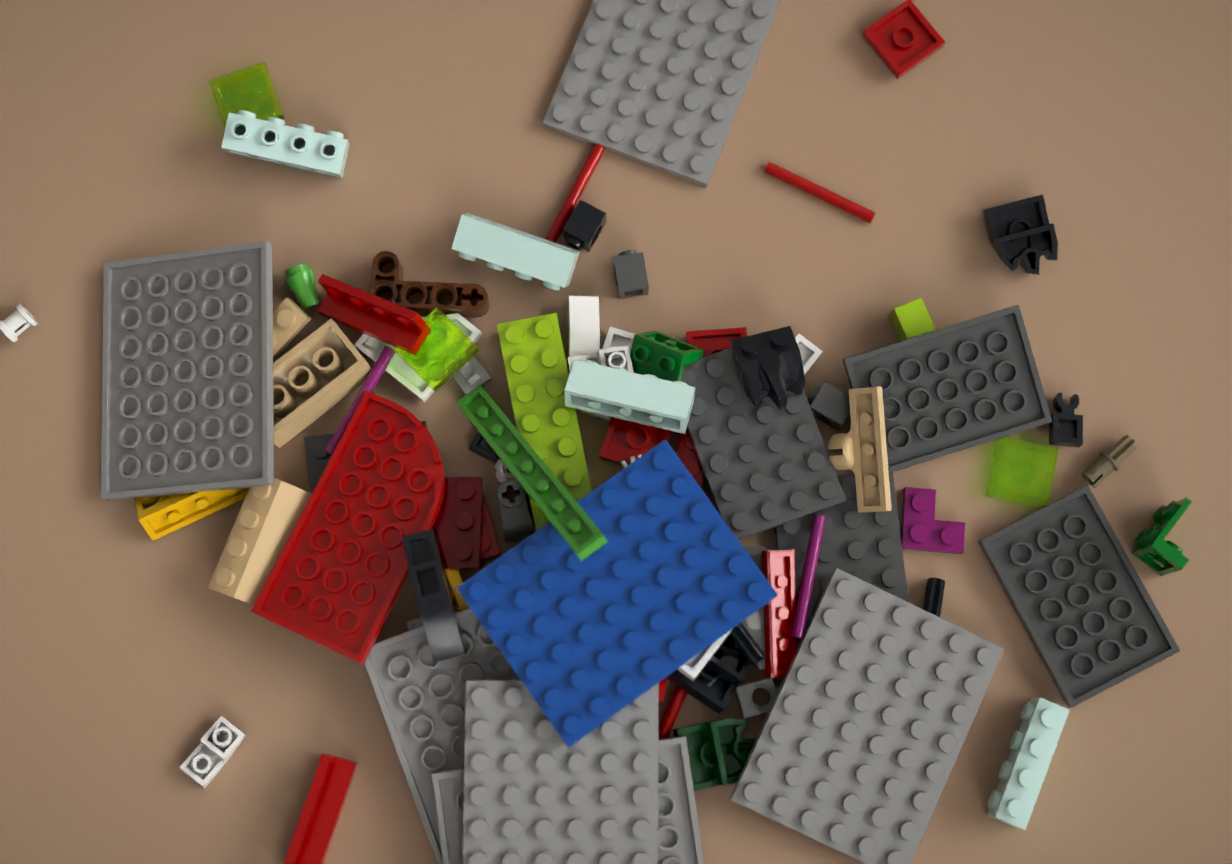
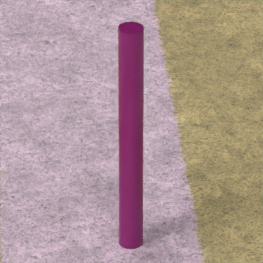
(369, 385)
(808, 576)

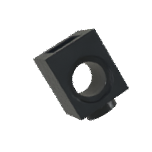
(584, 226)

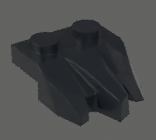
(1022, 233)
(769, 365)
(717, 678)

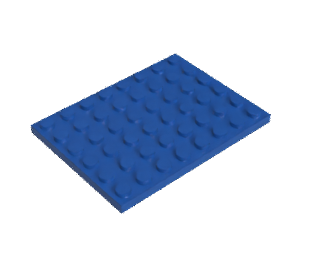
(629, 613)

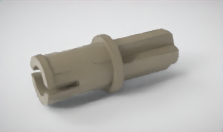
(1109, 461)

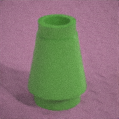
(303, 286)

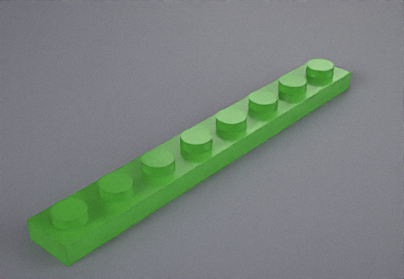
(532, 473)

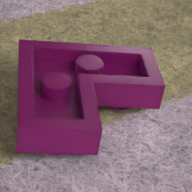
(920, 528)

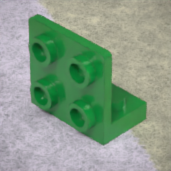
(662, 355)
(1151, 547)

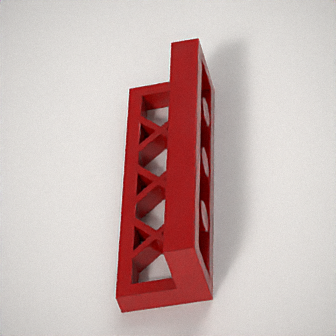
(372, 315)
(321, 810)

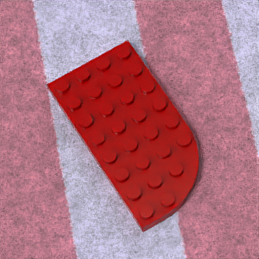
(347, 547)

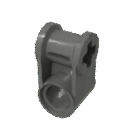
(515, 516)

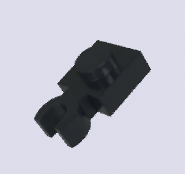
(1066, 427)

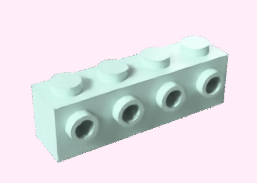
(285, 144)
(515, 250)
(629, 396)
(1027, 763)

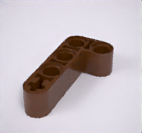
(431, 291)

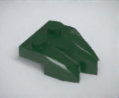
(716, 751)

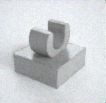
(471, 376)

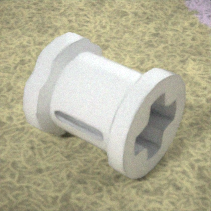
(17, 323)

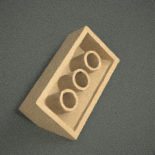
(314, 379)
(258, 539)

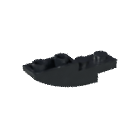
(433, 595)

